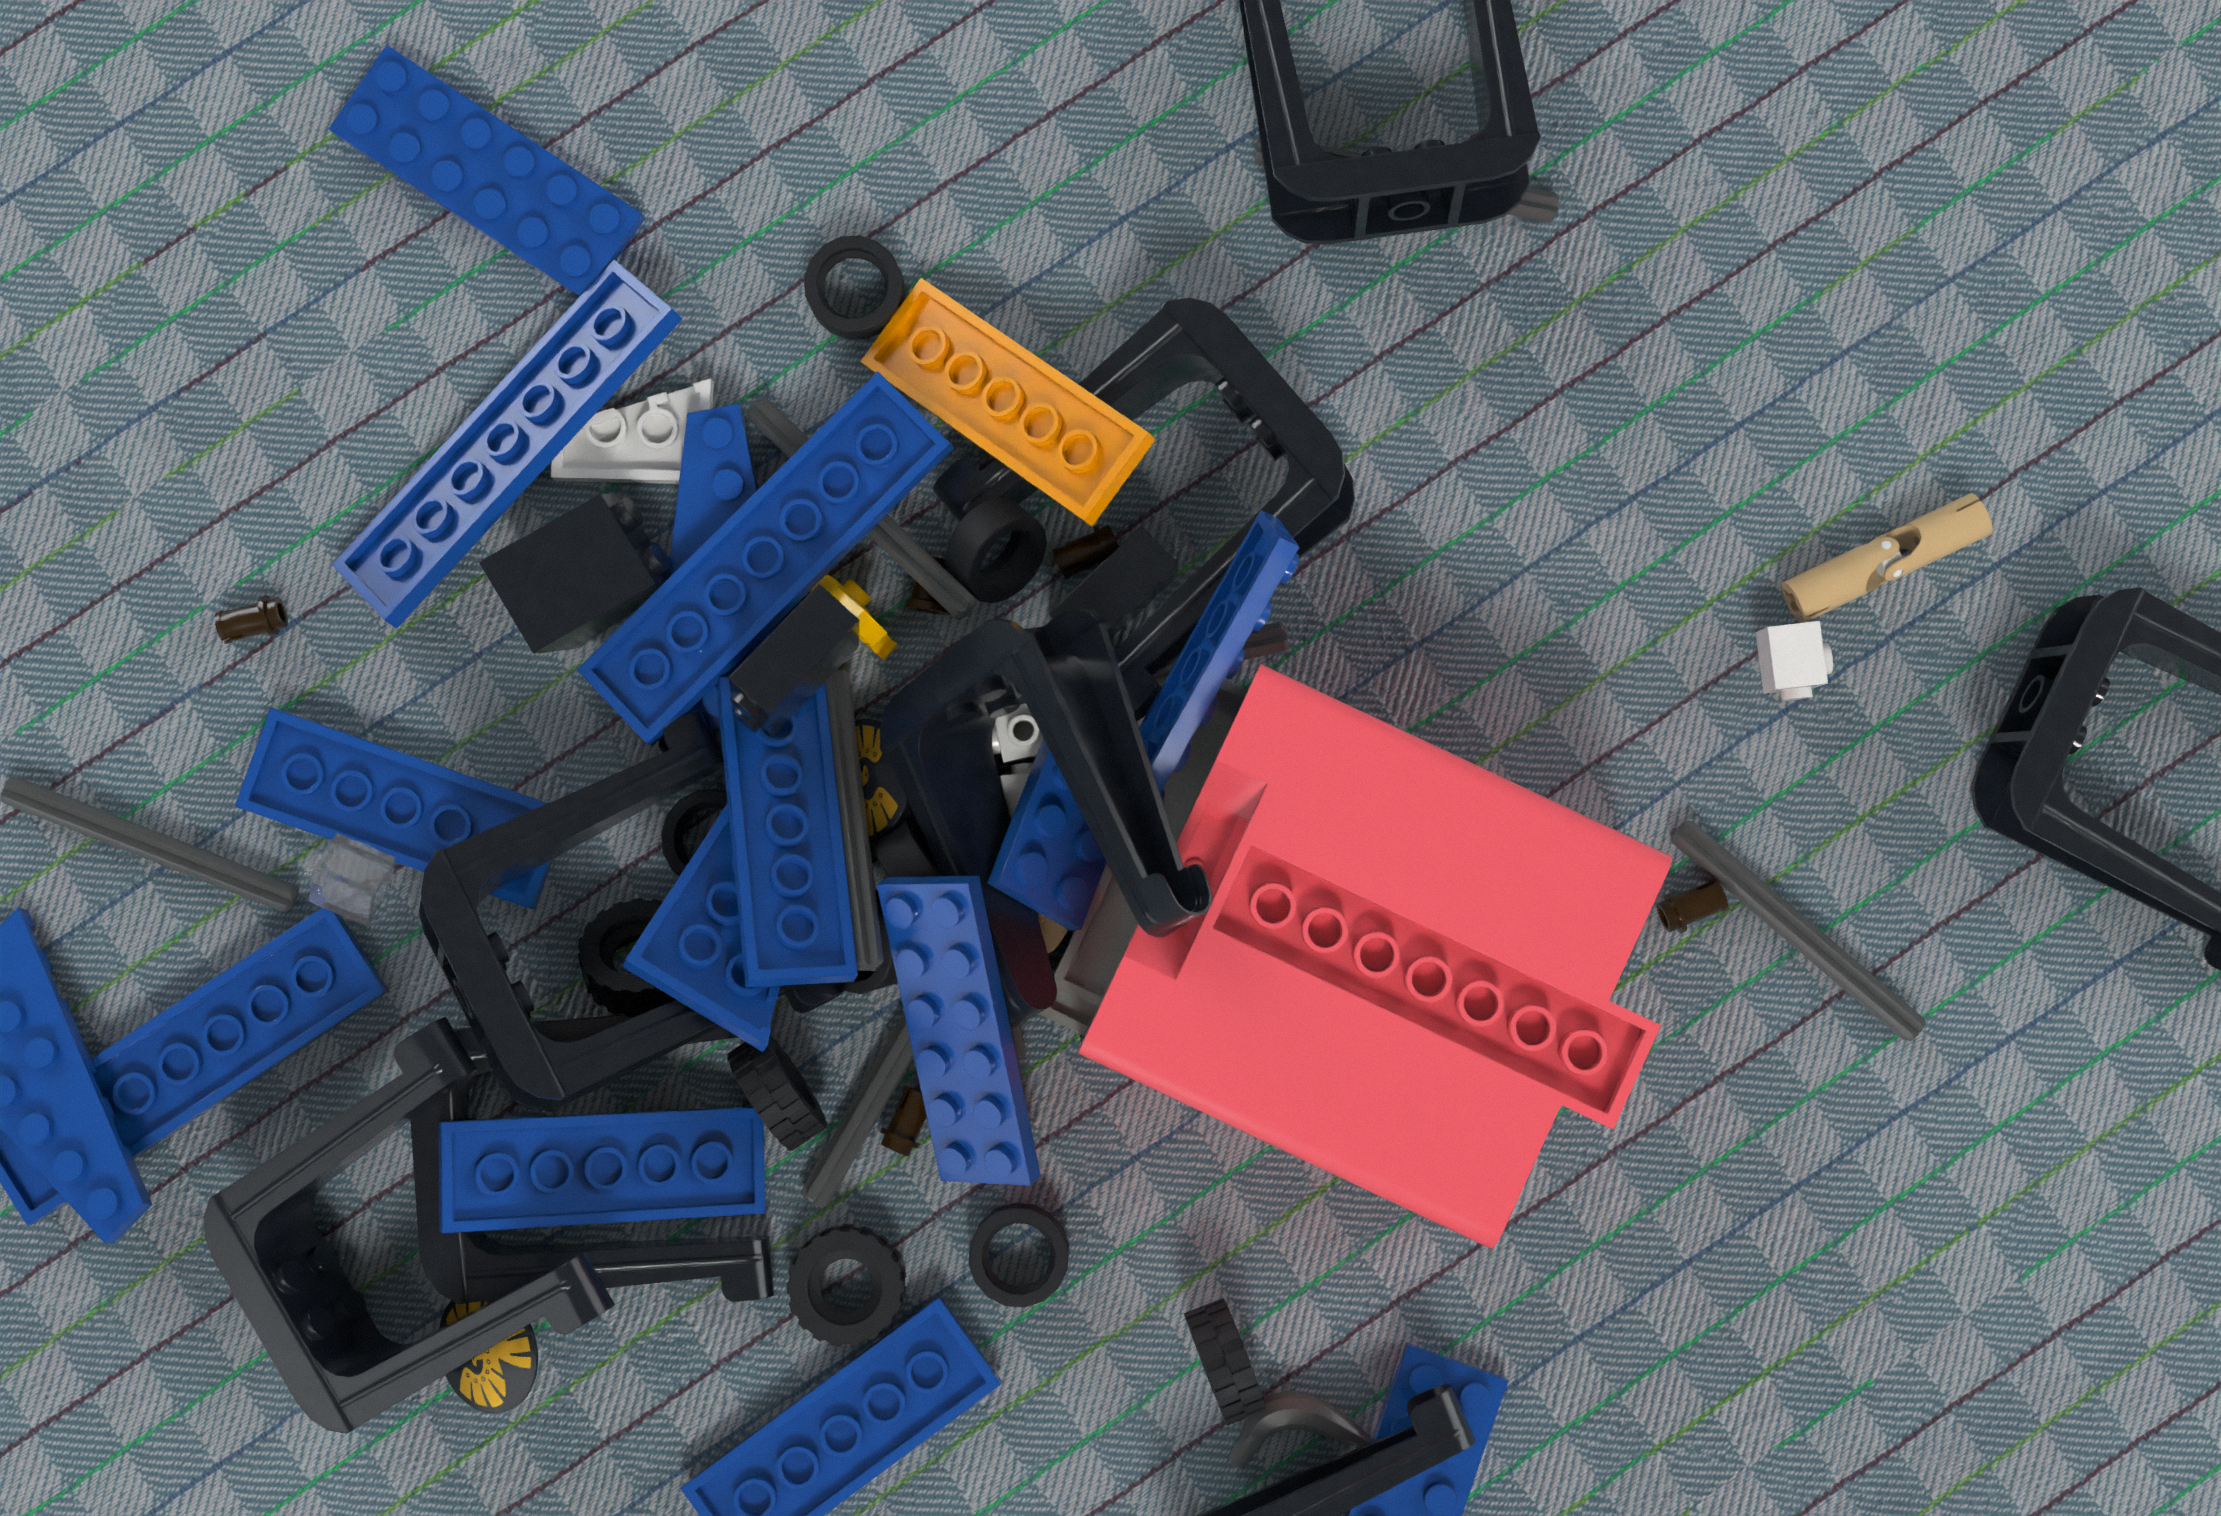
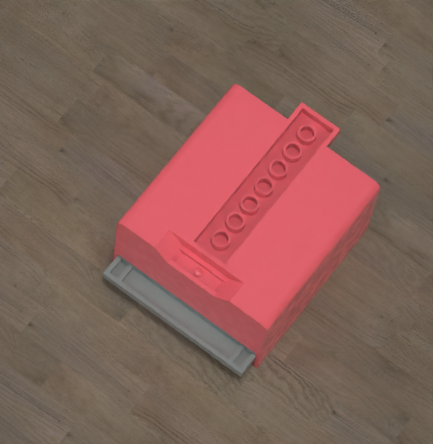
(1387, 957)

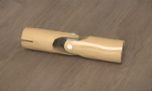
(1881, 561)

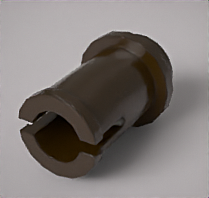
(1085, 551)
(250, 620)
(1691, 906)
(905, 1123)

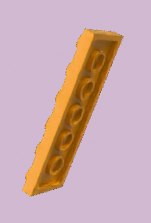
(1008, 401)

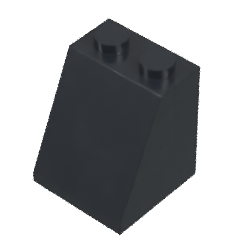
(578, 573)

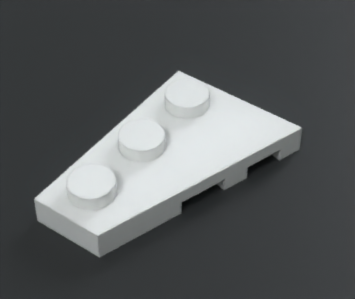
(634, 441)

